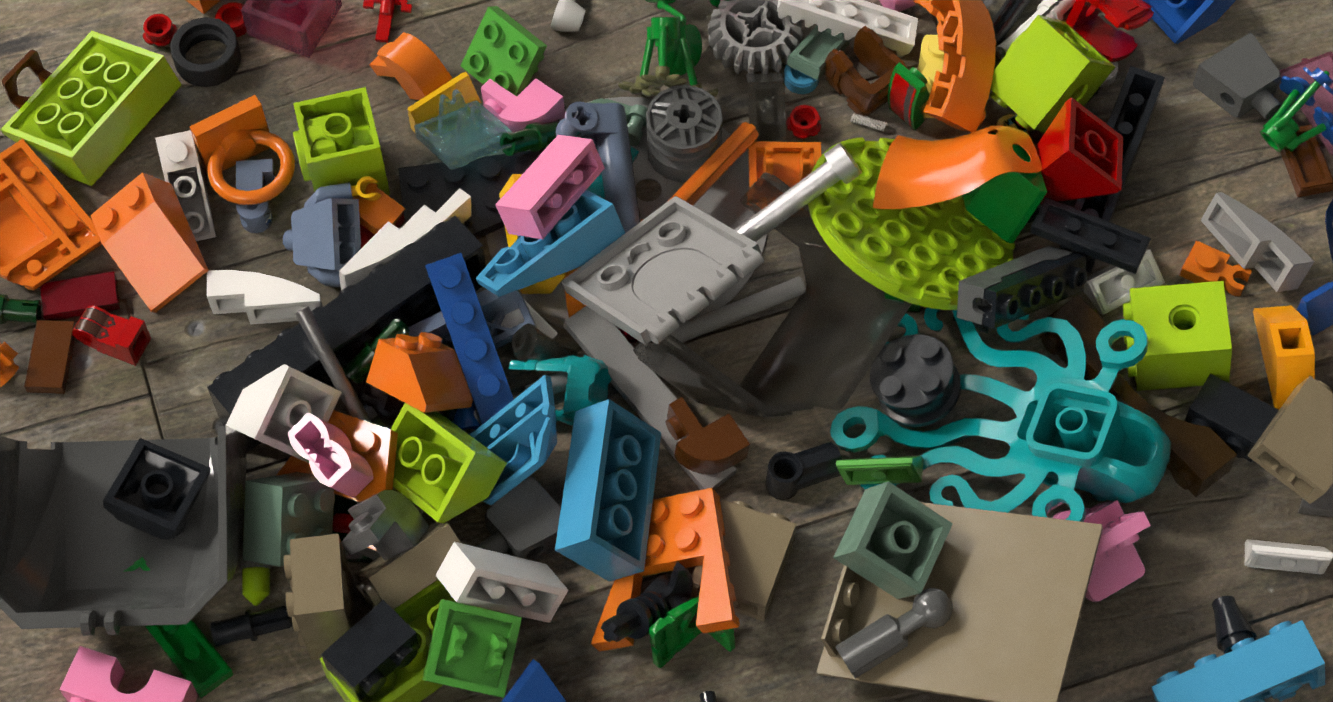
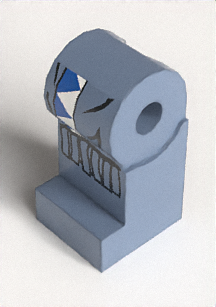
(253, 176)

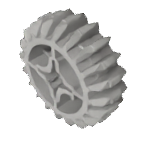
(751, 25)

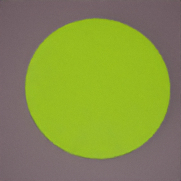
(906, 251)

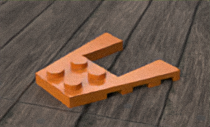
(686, 531)

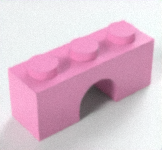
(98, 675)

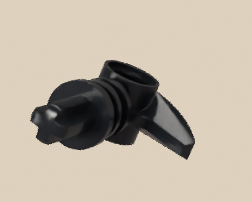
(639, 613)

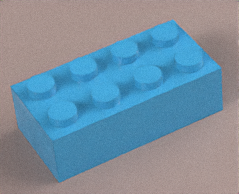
(608, 491)

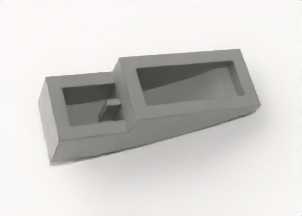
(1257, 243)

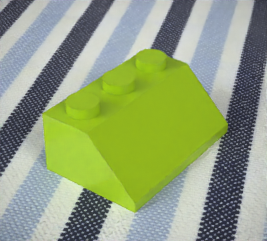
(441, 464)

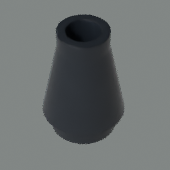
(1230, 623)

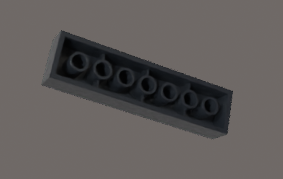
(359, 313)

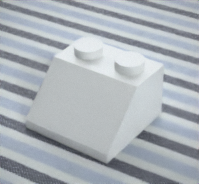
(278, 403)

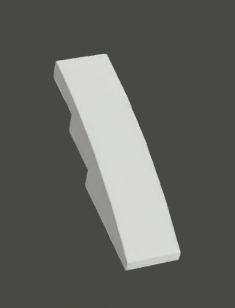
(391, 240)

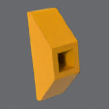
(1285, 349)

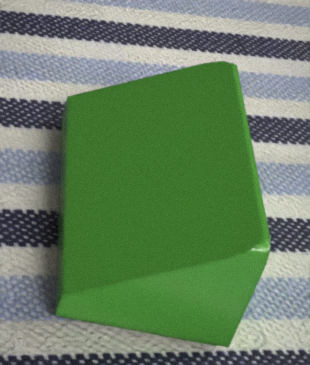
(881, 470)

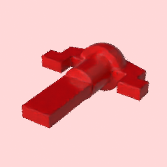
(386, 15)

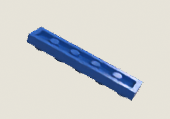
(470, 335)

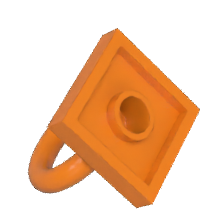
(234, 137)

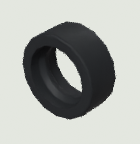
(203, 30)

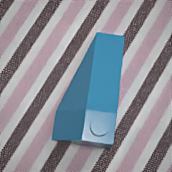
(571, 243)

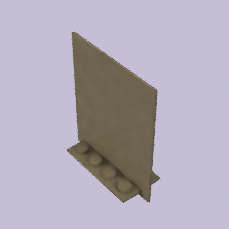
(1013, 616)

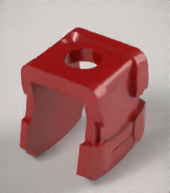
(1107, 40)

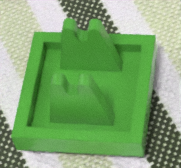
(503, 52)
(472, 648)

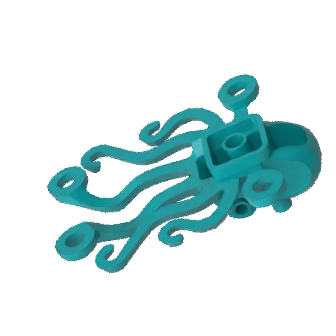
(1064, 430)

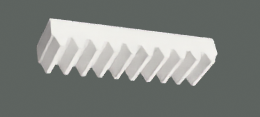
(849, 16)

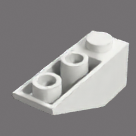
(185, 172)

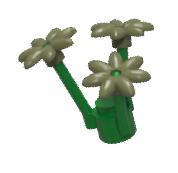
(664, 33)

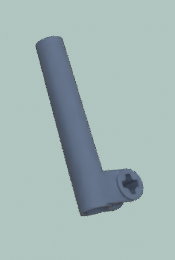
(610, 134)

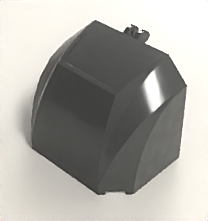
(69, 553)

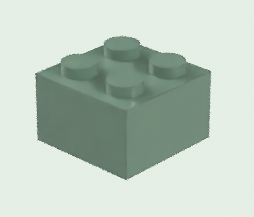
(284, 510)
(893, 540)

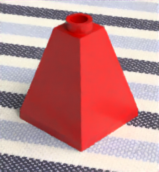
(1080, 155)

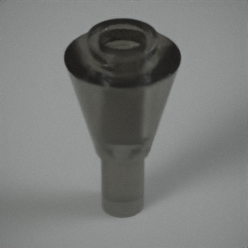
(533, 344)

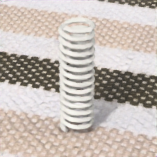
(871, 120)

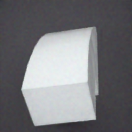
(259, 295)

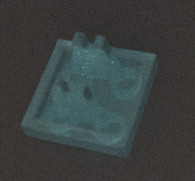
(461, 131)

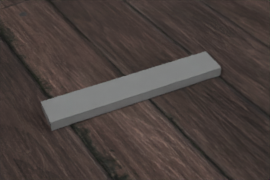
(634, 381)

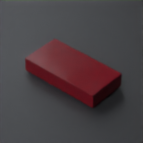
(72, 296)

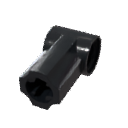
(804, 467)

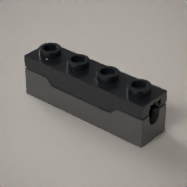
(1021, 286)

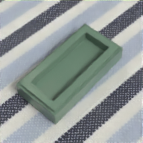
(812, 51)

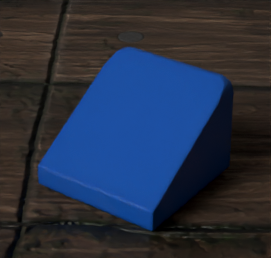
(1318, 308)

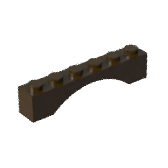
(1196, 453)

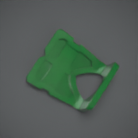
(676, 632)

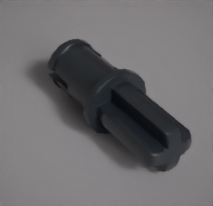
(250, 625)

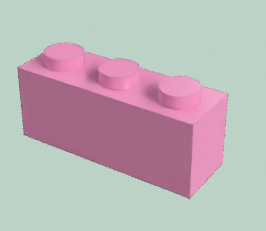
(550, 186)

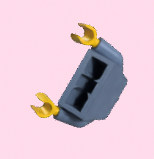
(328, 230)

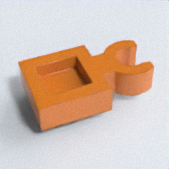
(1211, 265)

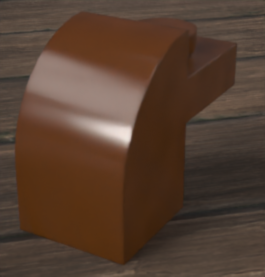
(708, 447)

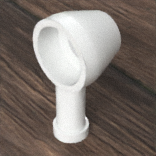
(567, 16)

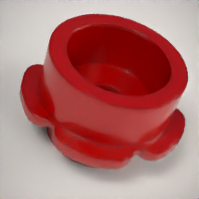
(155, 24)
(804, 114)

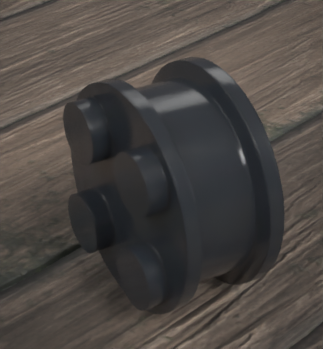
(915, 380)

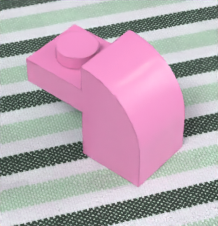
(532, 105)

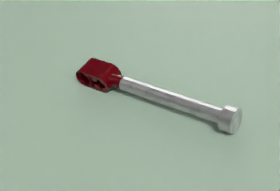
(838, 167)

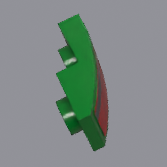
(907, 94)

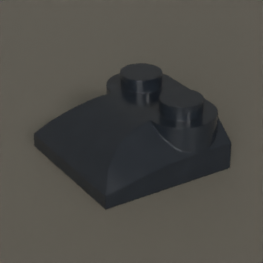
(156, 490)

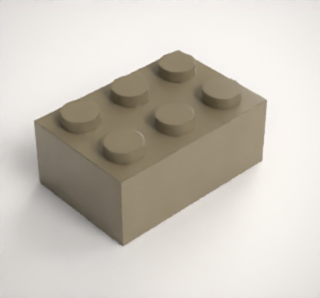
(320, 592)

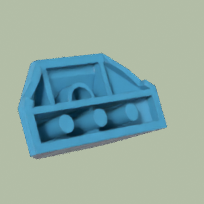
(521, 435)

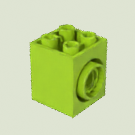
(1045, 70)
(338, 140)
(1184, 333)

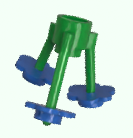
(1282, 129)

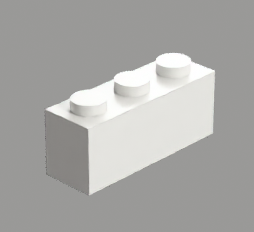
(501, 582)

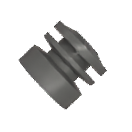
(682, 130)

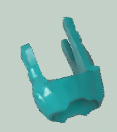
(585, 385)

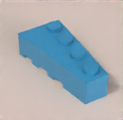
(1251, 671)

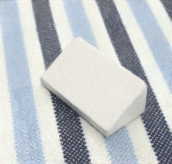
(1112, 285)
(1287, 556)

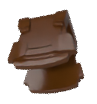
(843, 77)

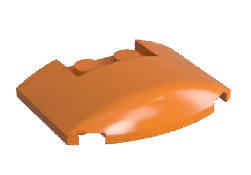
(39, 221)

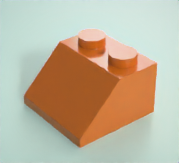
(420, 373)

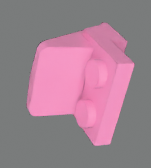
(1116, 557)

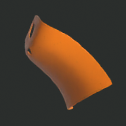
(940, 170)

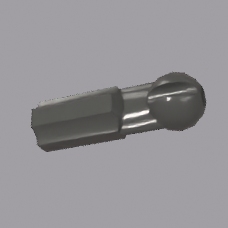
(890, 634)

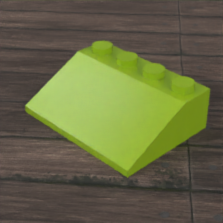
(93, 106)

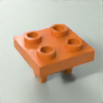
(782, 159)

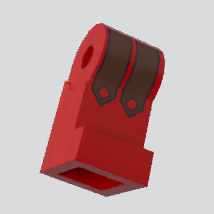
(112, 334)

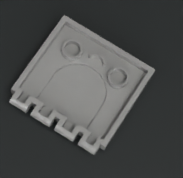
(663, 271)

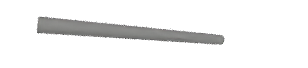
(718, 318)

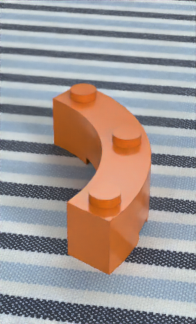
(968, 65)

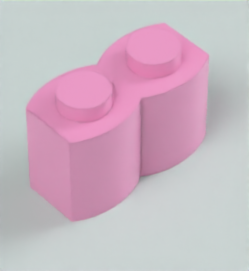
(330, 455)

